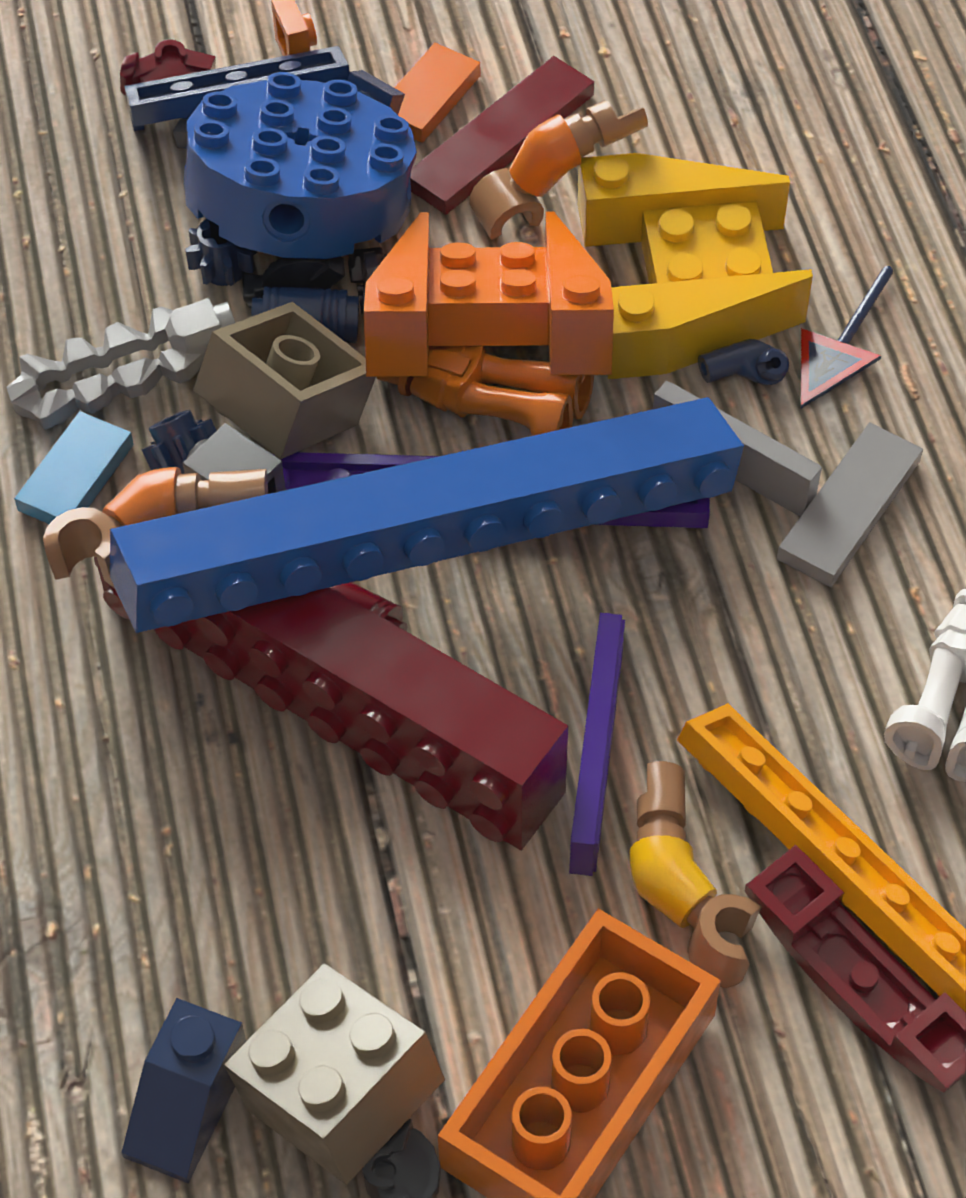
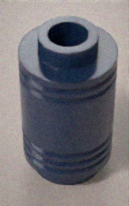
(328, 306)

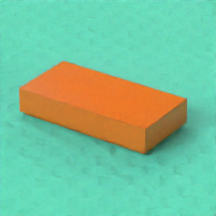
(435, 88)

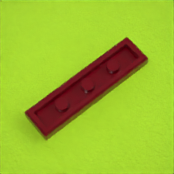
(498, 133)

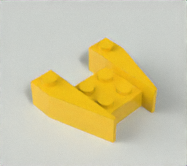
(700, 253)

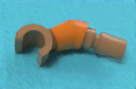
(543, 160)
(148, 496)

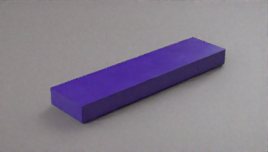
(597, 745)

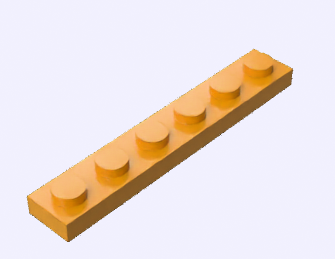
(801, 815)

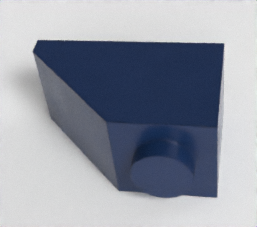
(182, 1090)

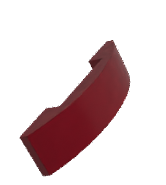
(858, 972)

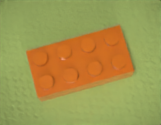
(580, 1068)

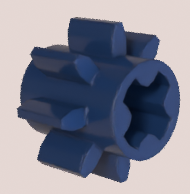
(218, 258)
(175, 439)

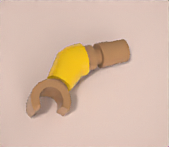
(675, 884)

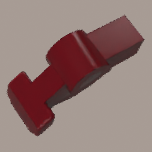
(167, 61)

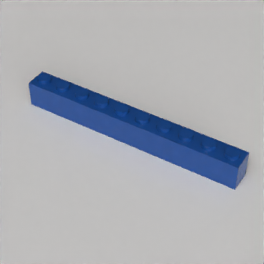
(419, 513)

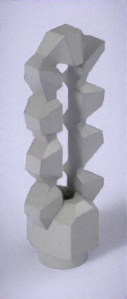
(185, 328)

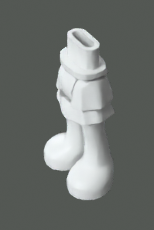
(919, 730)

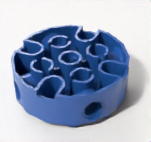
(298, 166)

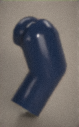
(746, 359)

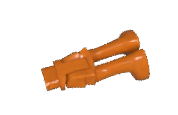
(458, 384)

